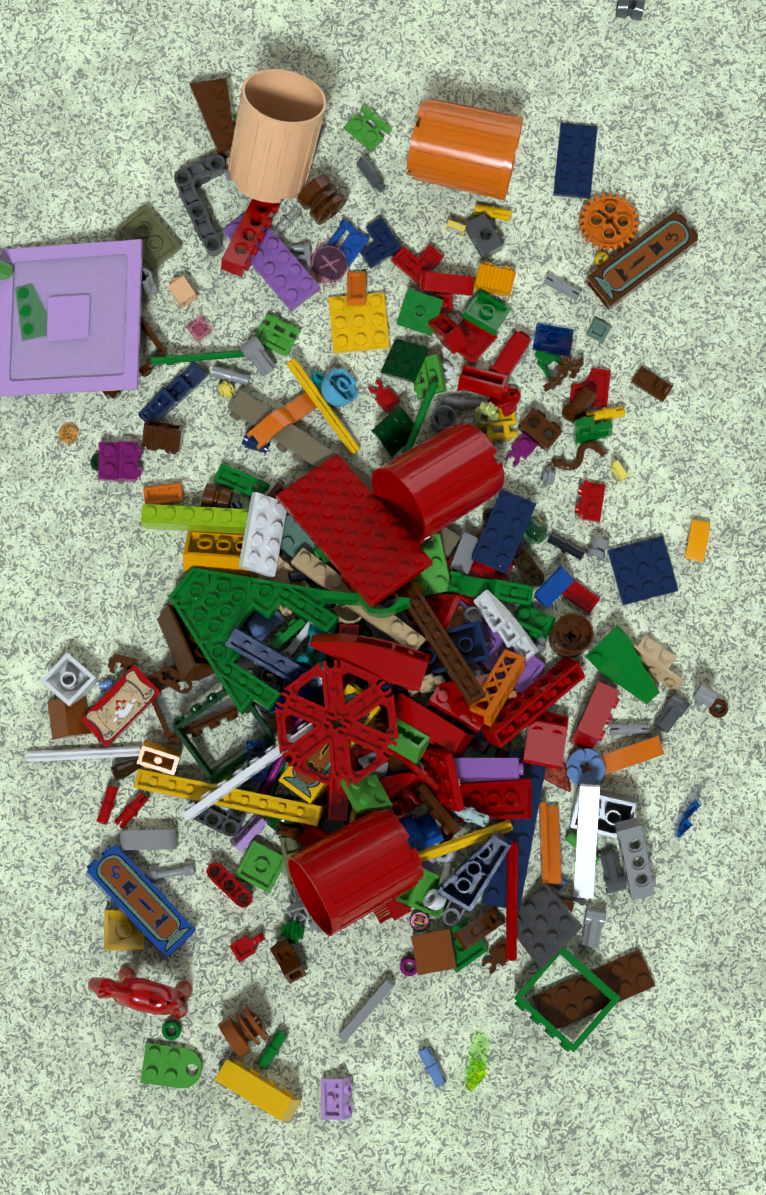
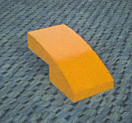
(697, 540)

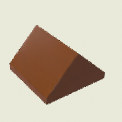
(66, 720)

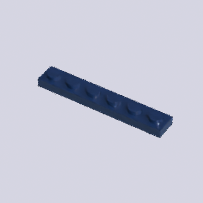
(273, 660)

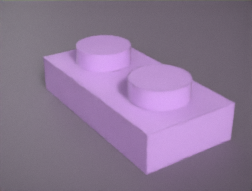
(247, 832)

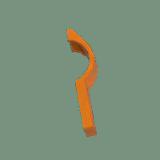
(281, 418)

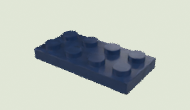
(575, 161)
(503, 531)

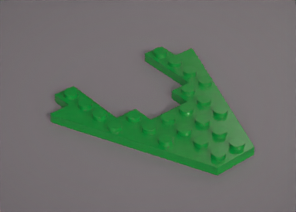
(218, 601)

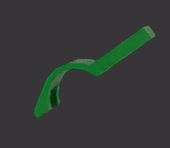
(502, 590)
(354, 599)

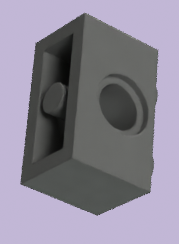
(488, 246)

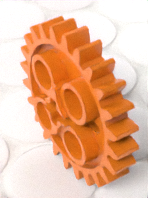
(622, 212)

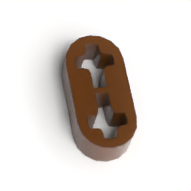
(172, 684)

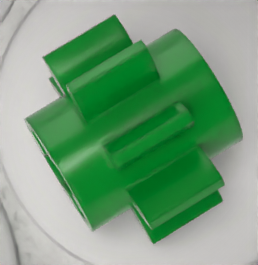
(292, 931)

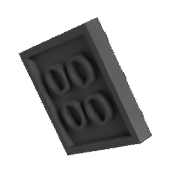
(545, 925)

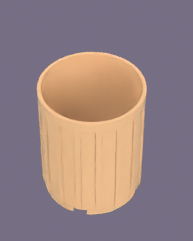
(275, 134)

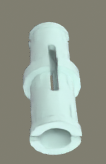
(470, 815)

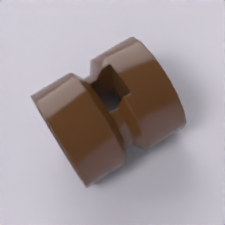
(216, 498)

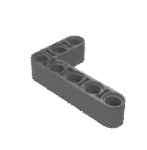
(231, 816)

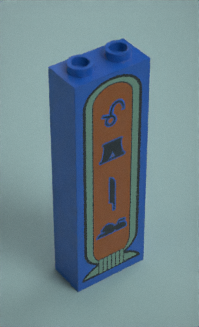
(139, 901)

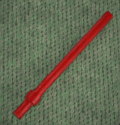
(423, 774)

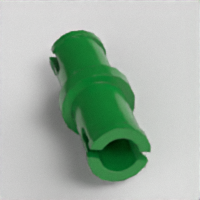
(272, 1049)

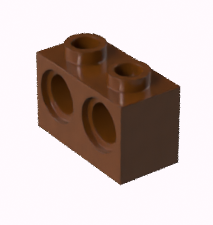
(536, 433)

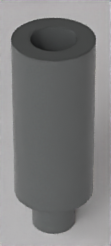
(371, 174)

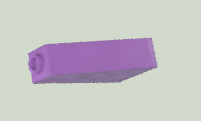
(488, 769)

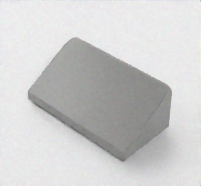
(466, 548)

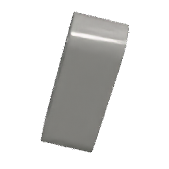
(148, 840)

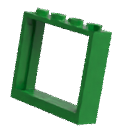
(550, 1029)

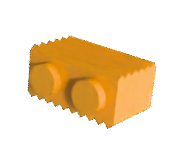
(494, 279)

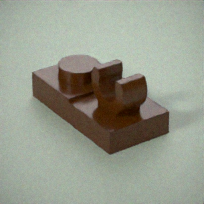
(651, 384)

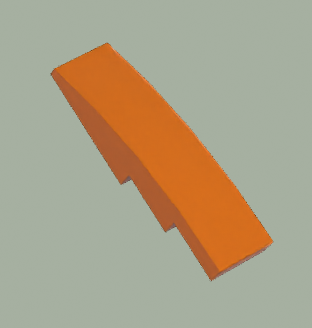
(631, 755)

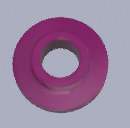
(404, 961)

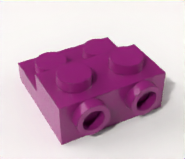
(119, 461)

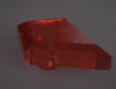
(558, 777)

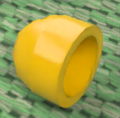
(597, 257)

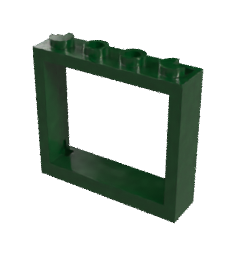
(234, 760)

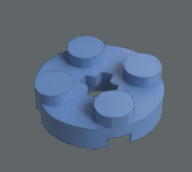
(596, 763)

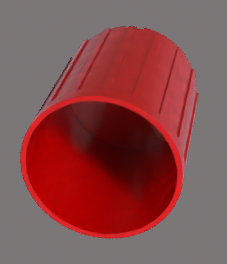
(439, 480)
(355, 870)

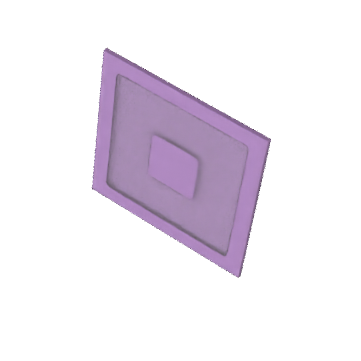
(81, 318)

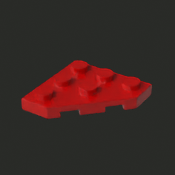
(450, 701)

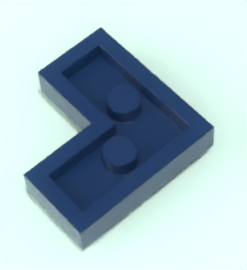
(384, 245)

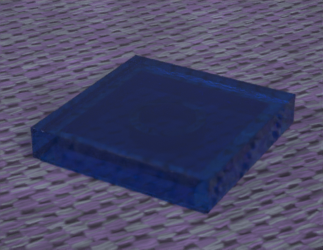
(553, 339)

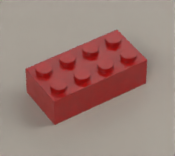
(439, 729)

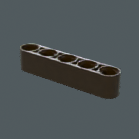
(522, 554)

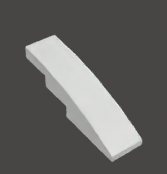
(504, 623)

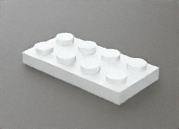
(262, 535)

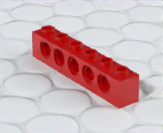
(247, 237)
(533, 701)

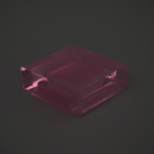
(199, 329)

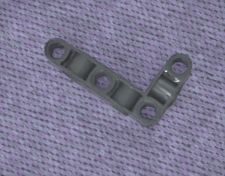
(198, 174)

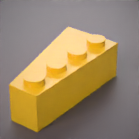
(258, 1090)

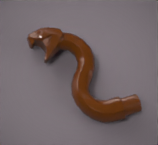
(562, 464)

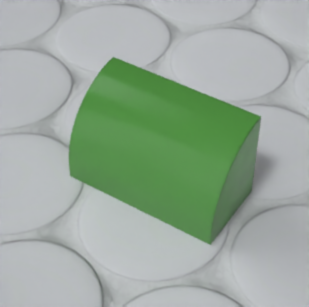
(411, 742)

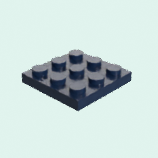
(642, 570)

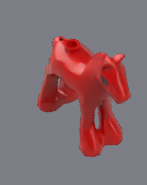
(143, 994)

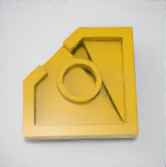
(120, 933)

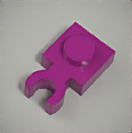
(522, 448)

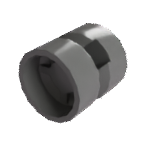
(623, 9)
(443, 418)

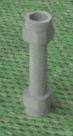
(187, 869)

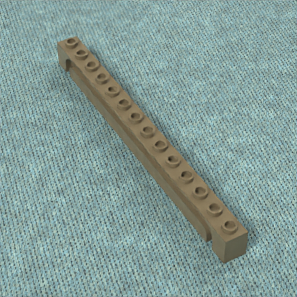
(307, 448)

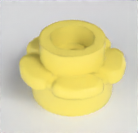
(225, 389)

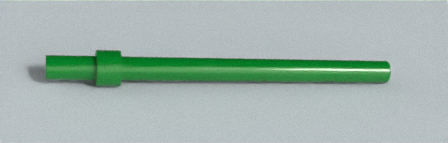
(170, 359)

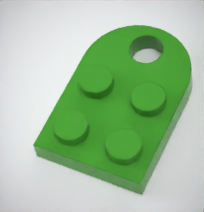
(168, 1066)

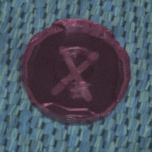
(329, 264)

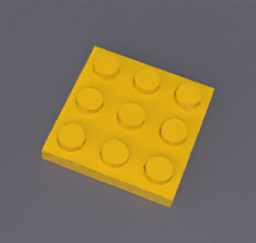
(359, 326)

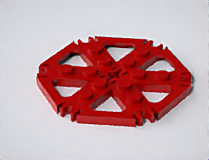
(321, 735)

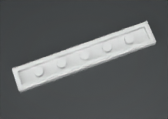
(586, 840)

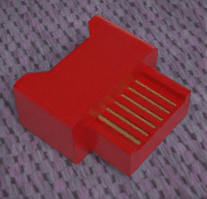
(392, 909)

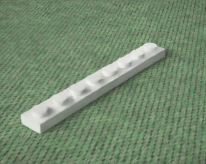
(242, 775)

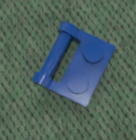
(354, 242)

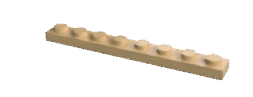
(331, 581)

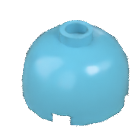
(339, 388)

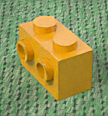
(159, 757)

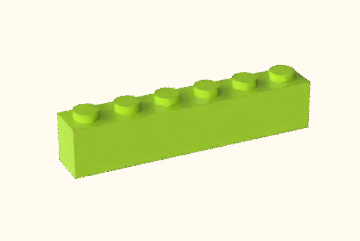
(194, 518)

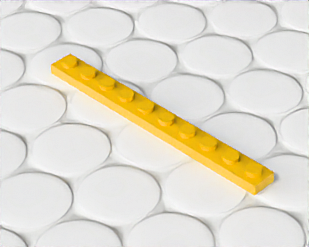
(236, 799)

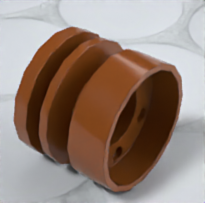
(243, 1030)

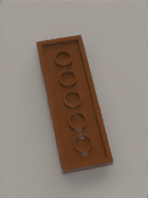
(580, 998)

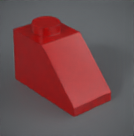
(448, 333)

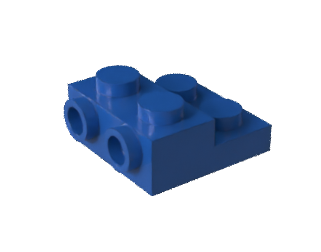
(422, 831)

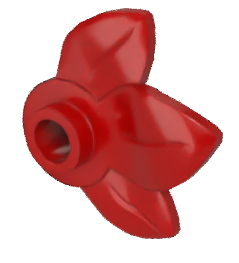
(508, 403)

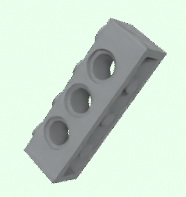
(626, 832)

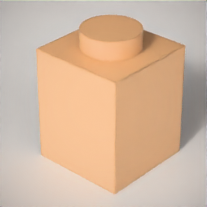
(182, 291)

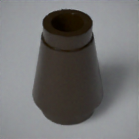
(124, 768)

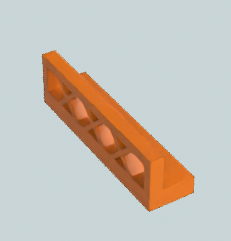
(505, 689)
(549, 844)

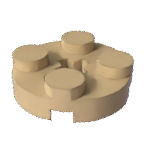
(428, 685)

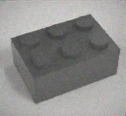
(612, 809)

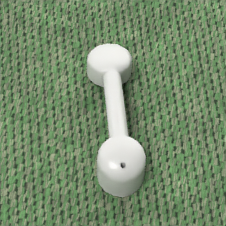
(434, 899)

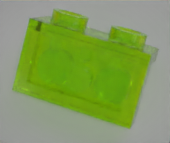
(473, 1077)

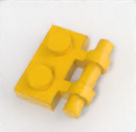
(503, 422)

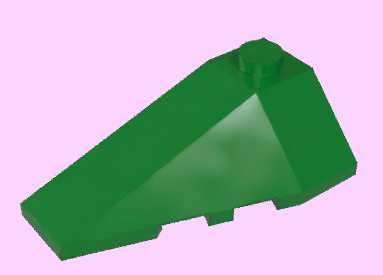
(620, 663)

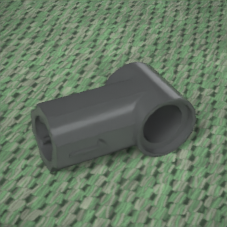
(673, 710)
(612, 873)

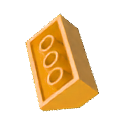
(214, 552)

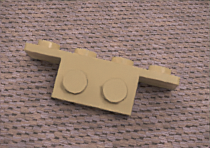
(657, 662)

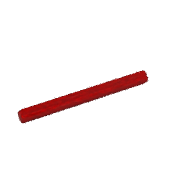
(511, 902)

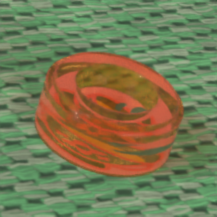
(68, 434)

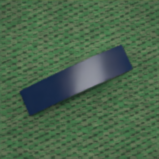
(173, 394)

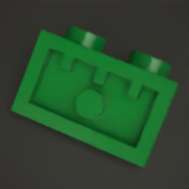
(534, 621)

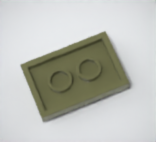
(157, 240)

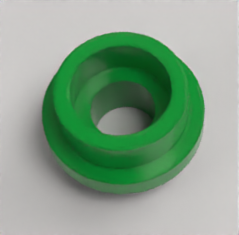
(176, 1025)

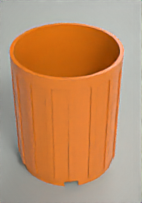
(464, 147)

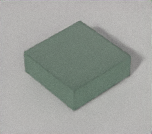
(598, 330)

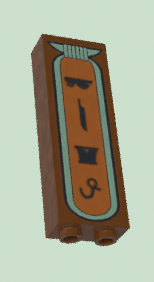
(642, 260)

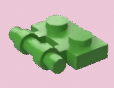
(363, 132)
(274, 339)
(432, 372)

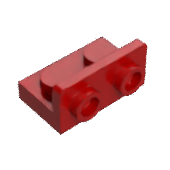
(590, 501)

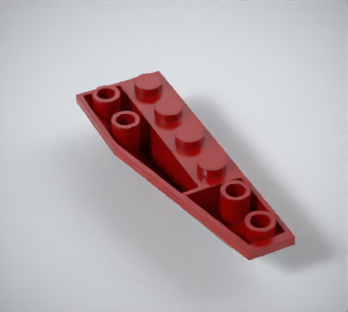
(379, 657)

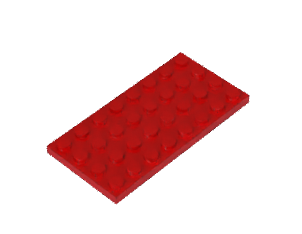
(354, 530)

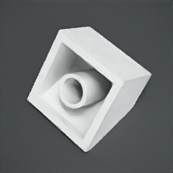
(69, 680)

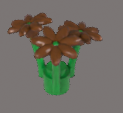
(564, 366)

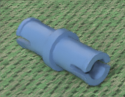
(432, 1066)

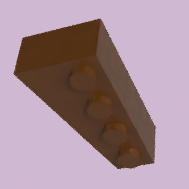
(215, 109)

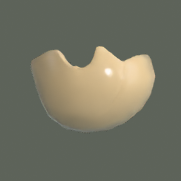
(346, 615)

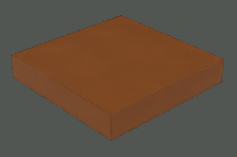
(433, 952)

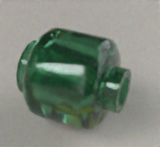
(536, 531)

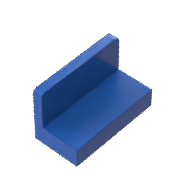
(553, 587)

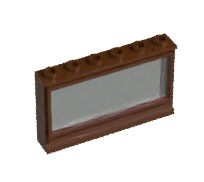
(172, 703)

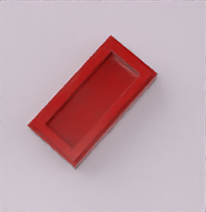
(581, 597)

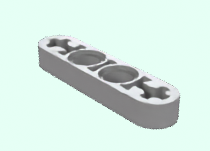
(366, 1009)

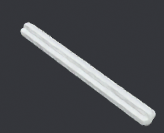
(86, 753)

